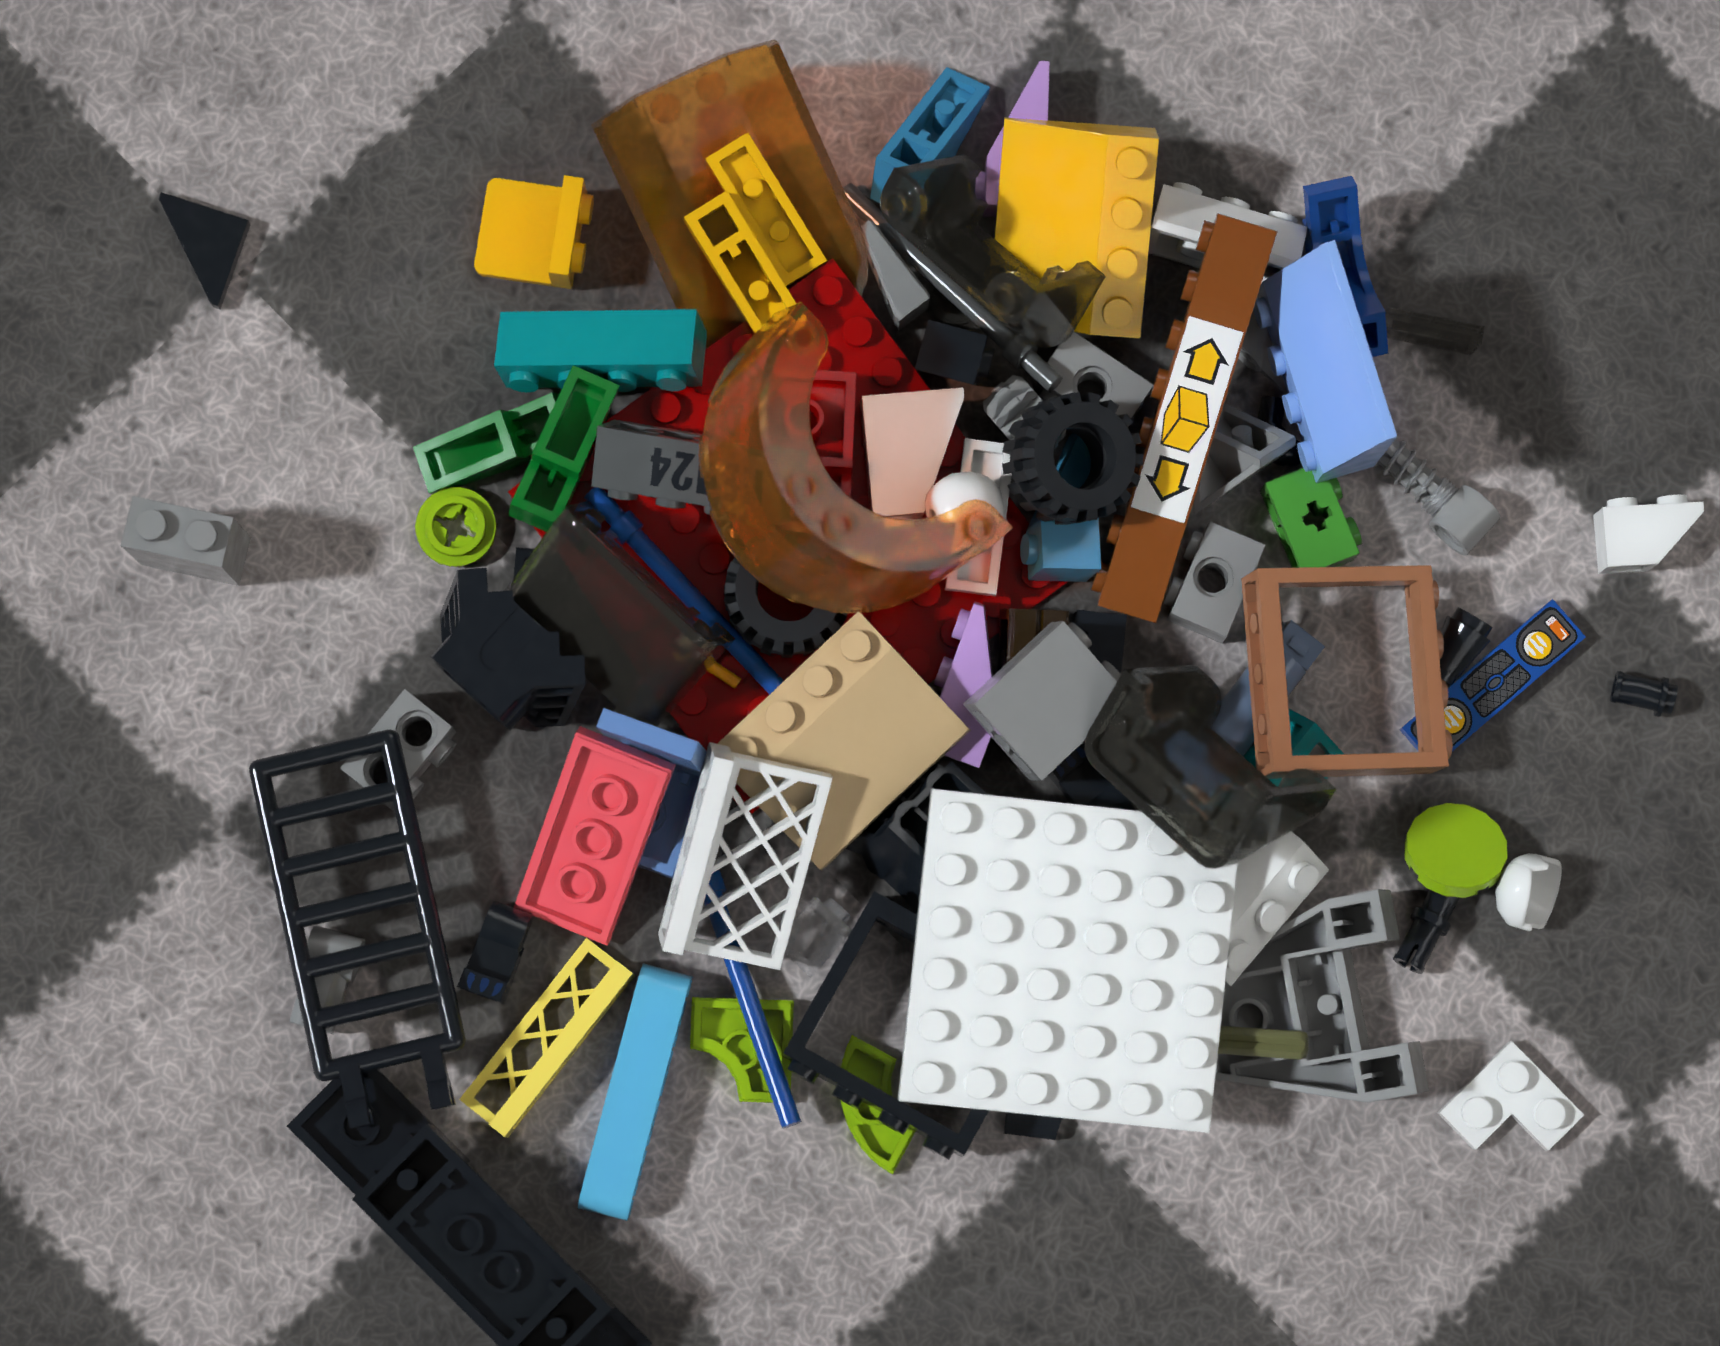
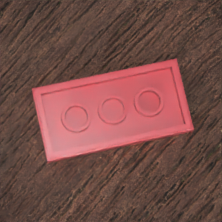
(594, 835)

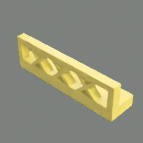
(560, 1050)

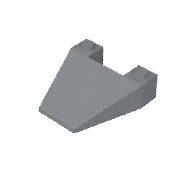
(1310, 985)

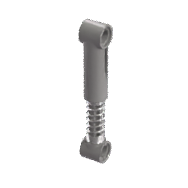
(1458, 515)

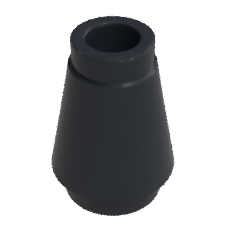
(1463, 641)

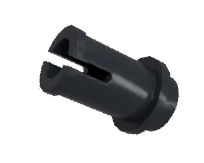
(1644, 693)

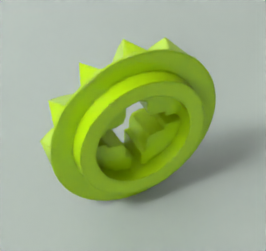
(448, 505)

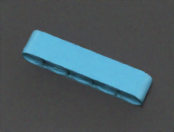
(634, 1092)

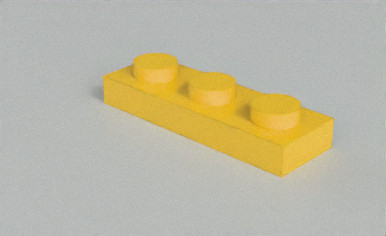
(766, 209)

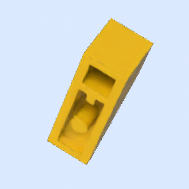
(738, 260)

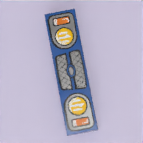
(1505, 672)

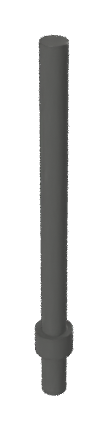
(1015, 348)

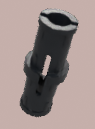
(1427, 927)

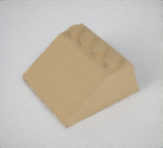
(851, 715)

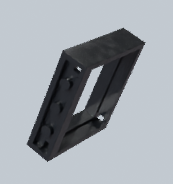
(850, 1087)

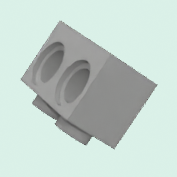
(399, 717)

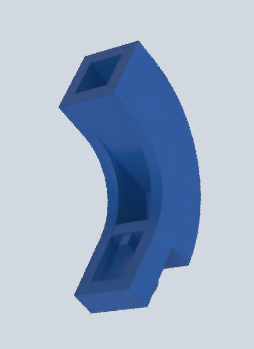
(1334, 215)

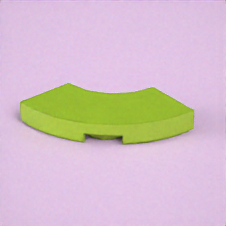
(874, 1138)

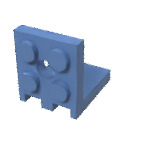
(689, 756)

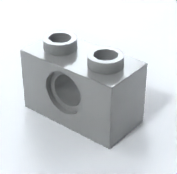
(1082, 361)
(1232, 558)

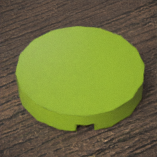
(1455, 850)

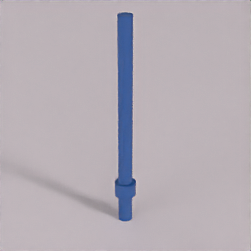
(629, 530)
(755, 1019)

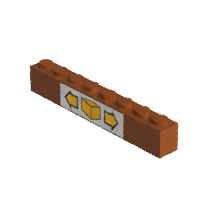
(1186, 415)

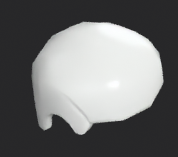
(960, 488)
(1528, 890)

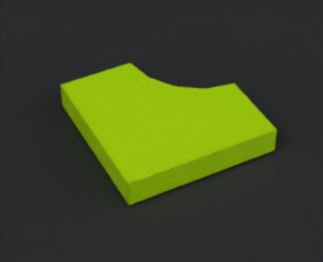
(722, 1032)

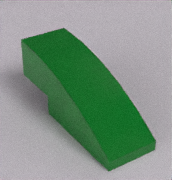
(484, 445)
(563, 449)

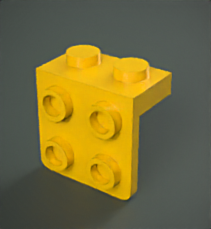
(533, 231)

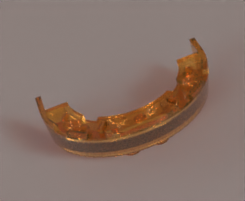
(785, 510)

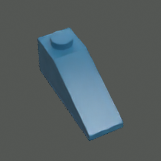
(933, 127)
(1067, 550)

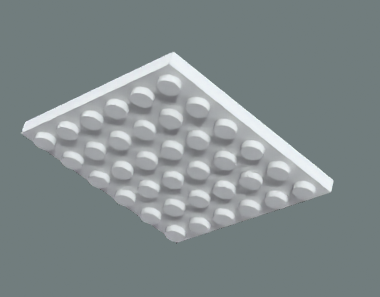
(1065, 965)

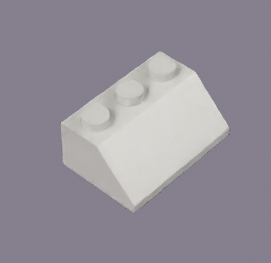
(1182, 214)
(1267, 894)

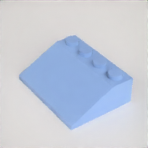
(1325, 365)

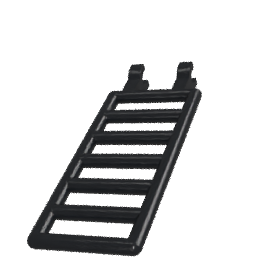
(295, 918)

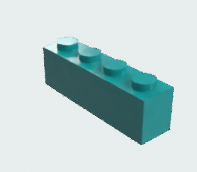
(618, 345)

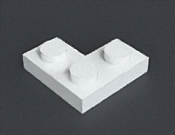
(1515, 1088)

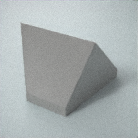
(1237, 453)

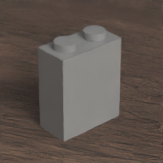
(186, 540)
(1044, 699)

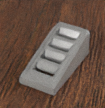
(899, 286)

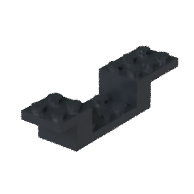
(457, 1224)

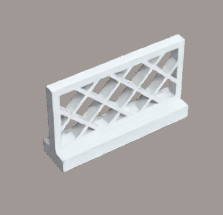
(700, 848)

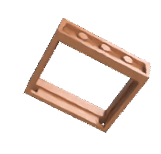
(1269, 682)

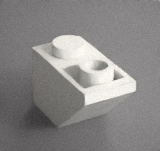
(1640, 536)

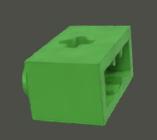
(1288, 504)

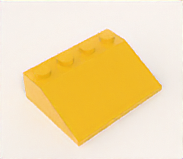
(1079, 198)

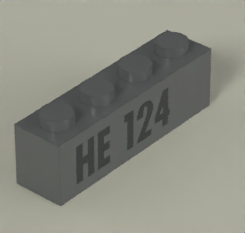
(649, 462)

